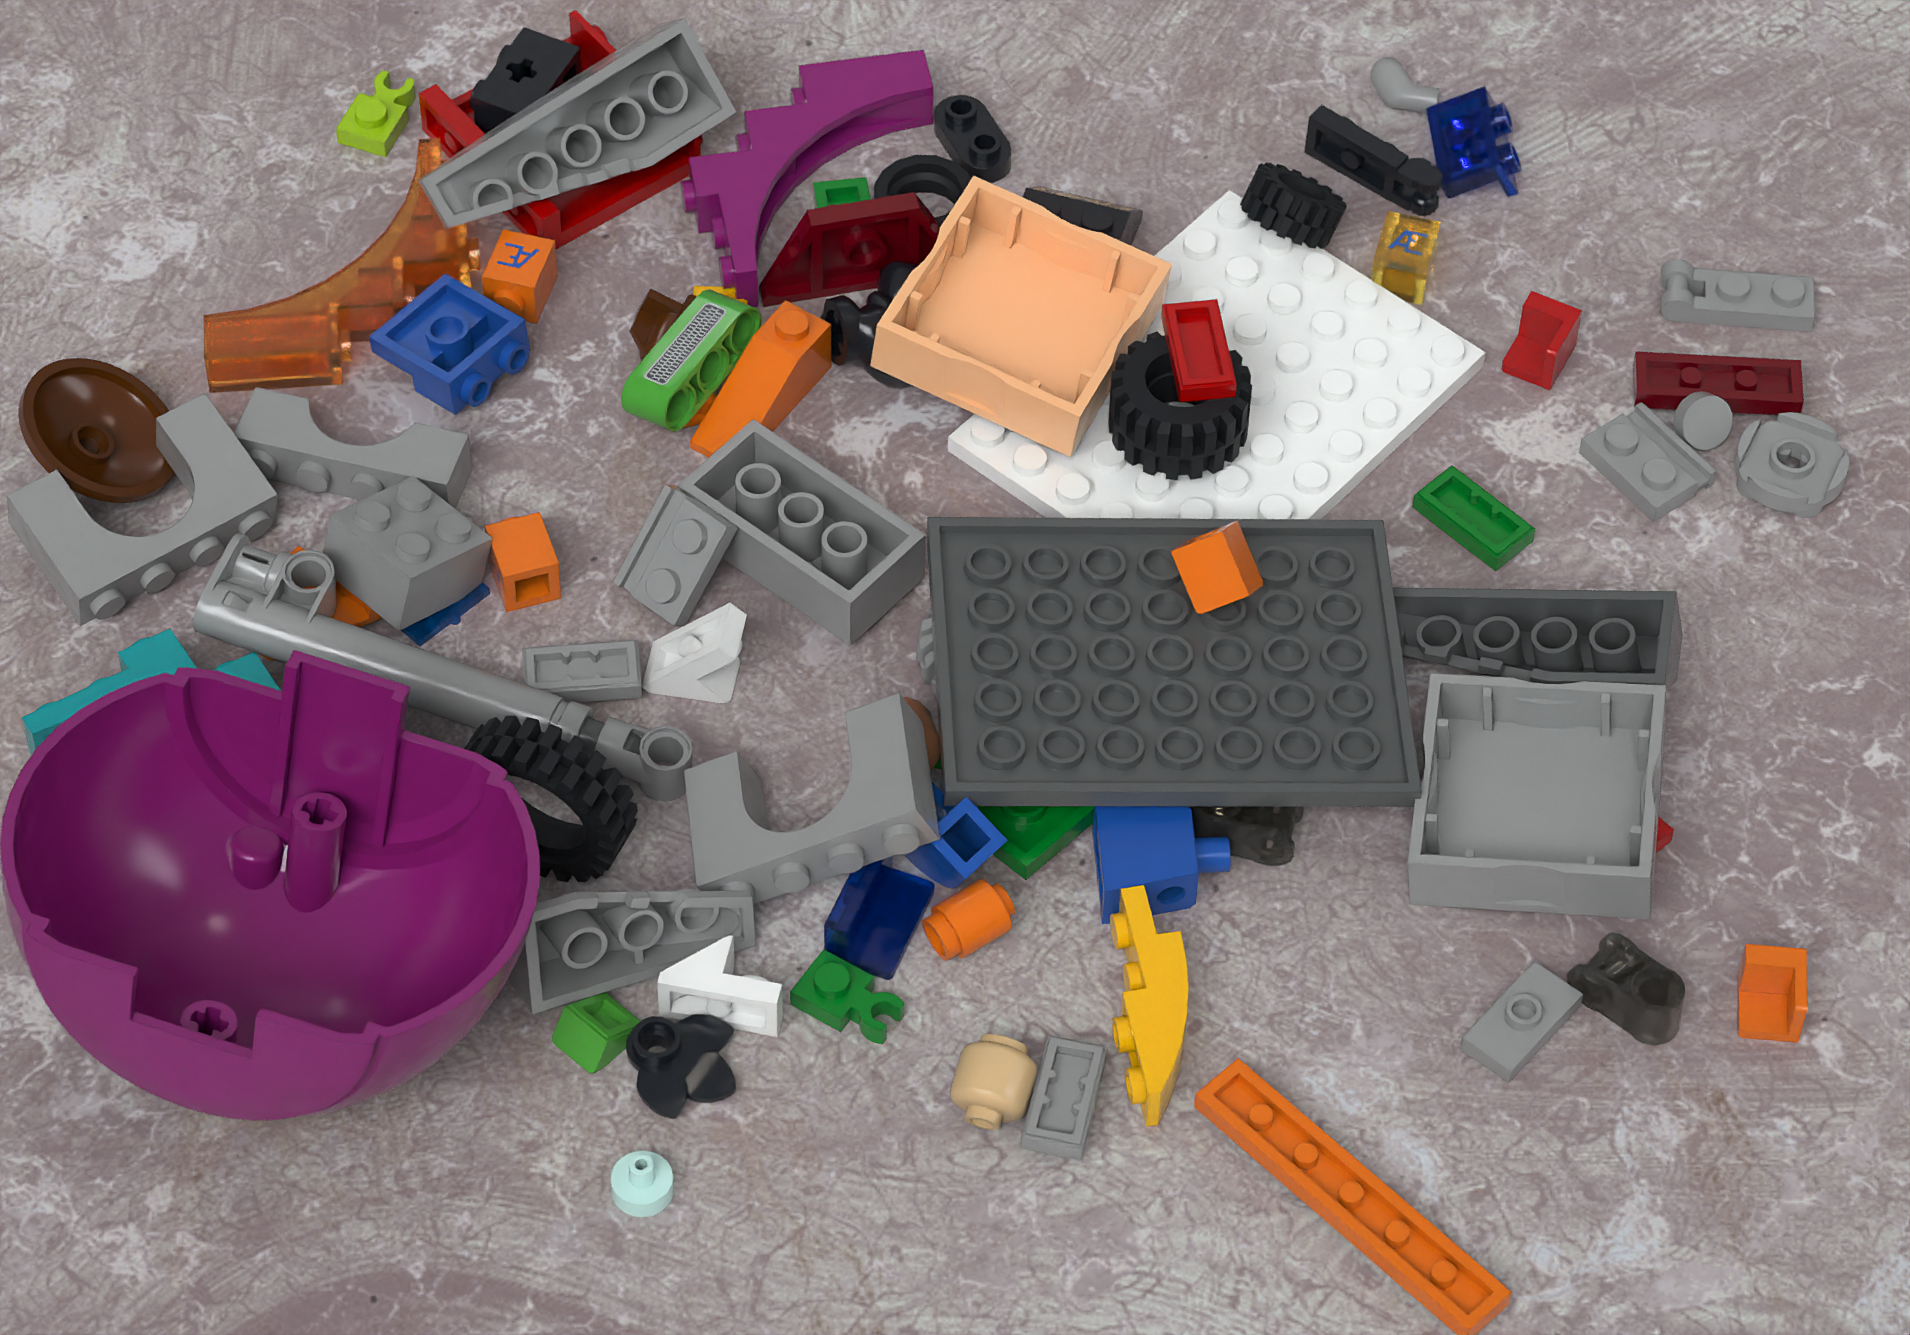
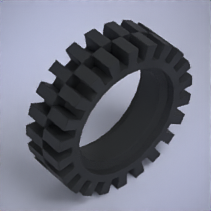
(576, 781)

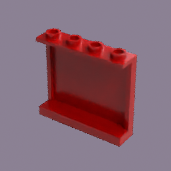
(576, 210)

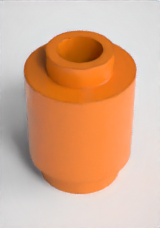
(969, 920)

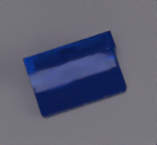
(877, 917)

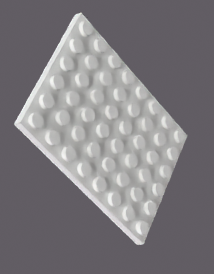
(1333, 380)

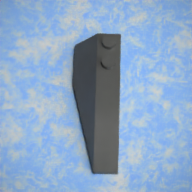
(1545, 633)

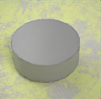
(1703, 420)

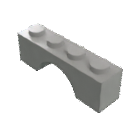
(294, 451)

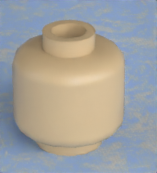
(993, 1081)

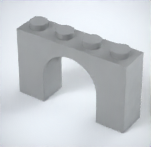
(102, 569)
(880, 815)

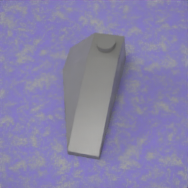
(616, 939)

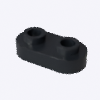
(966, 129)

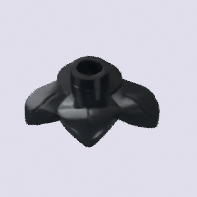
(687, 1066)

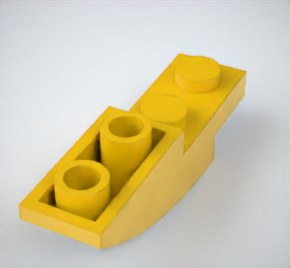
(1152, 1006)

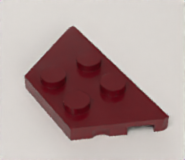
(847, 245)

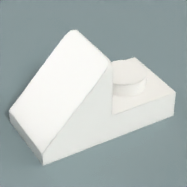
(698, 658)
(708, 987)

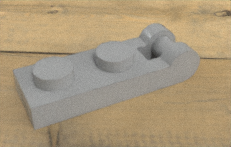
(1737, 298)

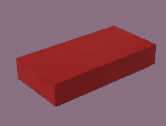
(1198, 350)

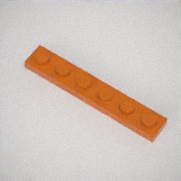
(1352, 1200)

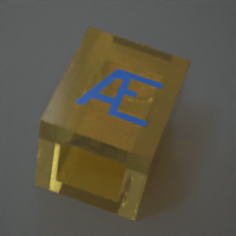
(1406, 256)

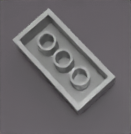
(808, 532)

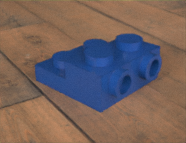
(453, 343)

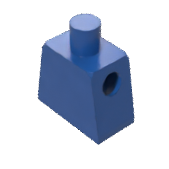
(1153, 850)

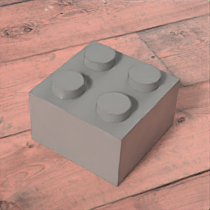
(406, 552)

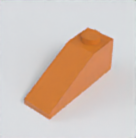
(769, 378)

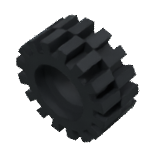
(1293, 205)

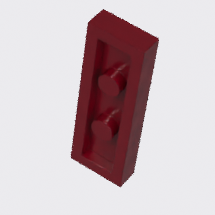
(1742, 382)

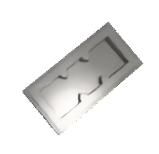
(585, 670)
(1521, 1021)
(1064, 1097)

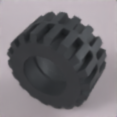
(1171, 436)

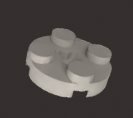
(1785, 488)

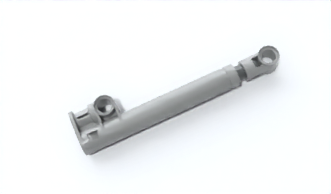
(263, 607)

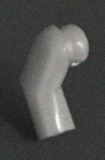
(1397, 88)

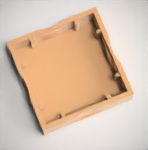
(1020, 316)

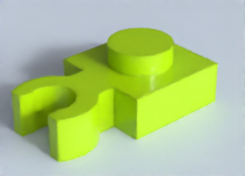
(379, 119)

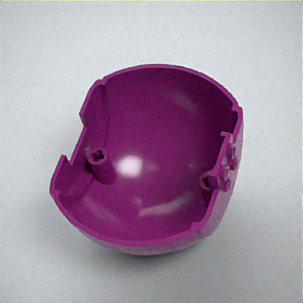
(265, 887)

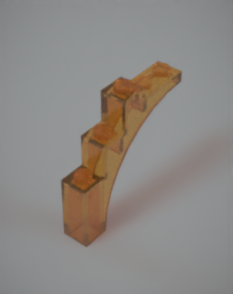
(312, 332)

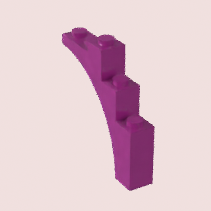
(829, 114)

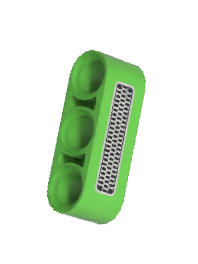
(690, 360)

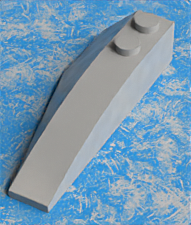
(587, 130)

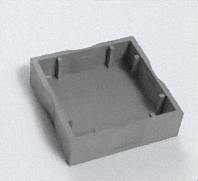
(1538, 796)

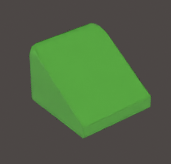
(594, 1031)

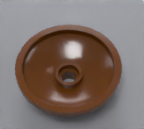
(95, 429)

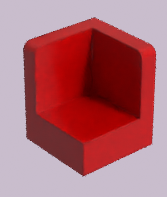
(1544, 340)

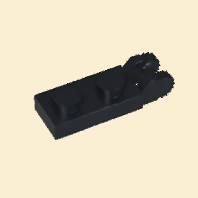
(1373, 162)

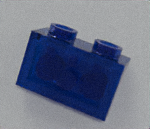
(1473, 143)

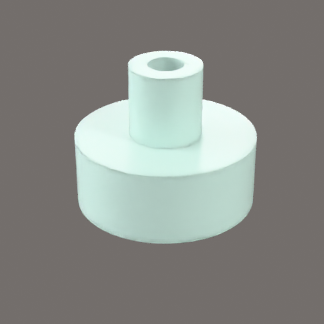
(642, 1183)

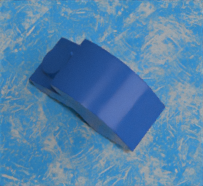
(963, 845)

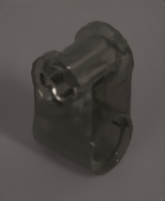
(1250, 829)
(1624, 986)

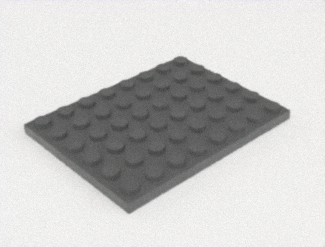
(1096, 683)

